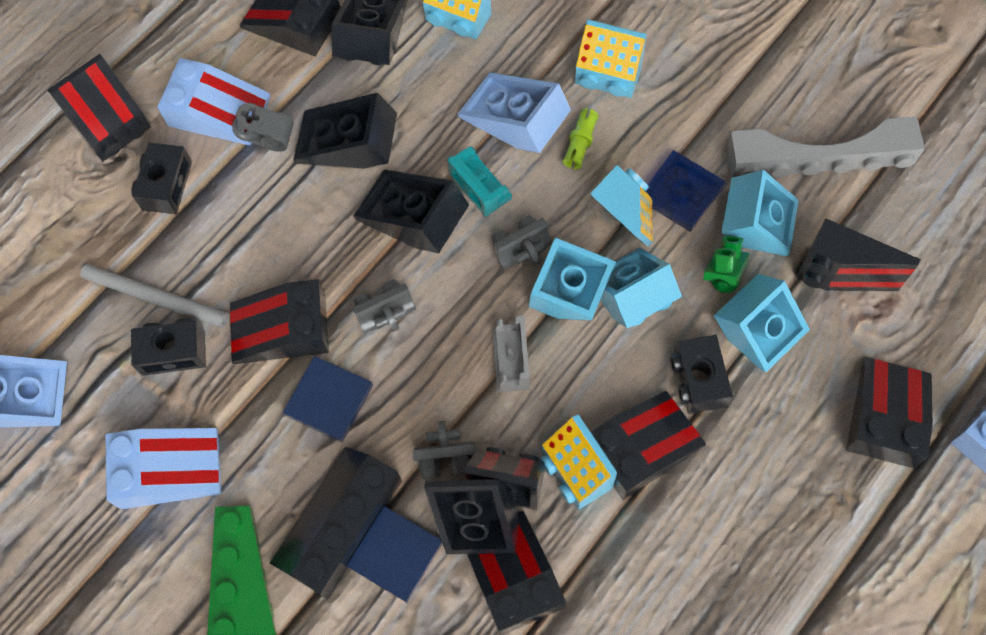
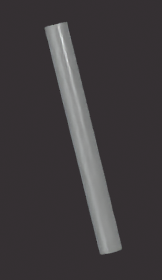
(154, 295)

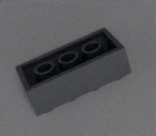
(336, 521)

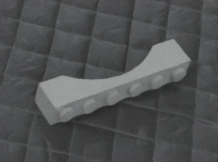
(891, 143)

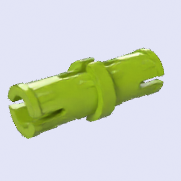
(580, 139)

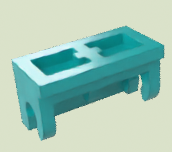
(478, 181)

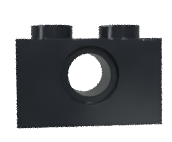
(166, 193)
(185, 354)
(702, 355)

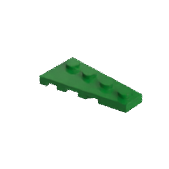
(238, 581)

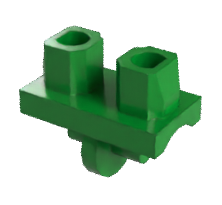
(727, 265)

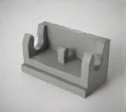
(511, 355)

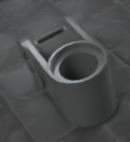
(265, 127)

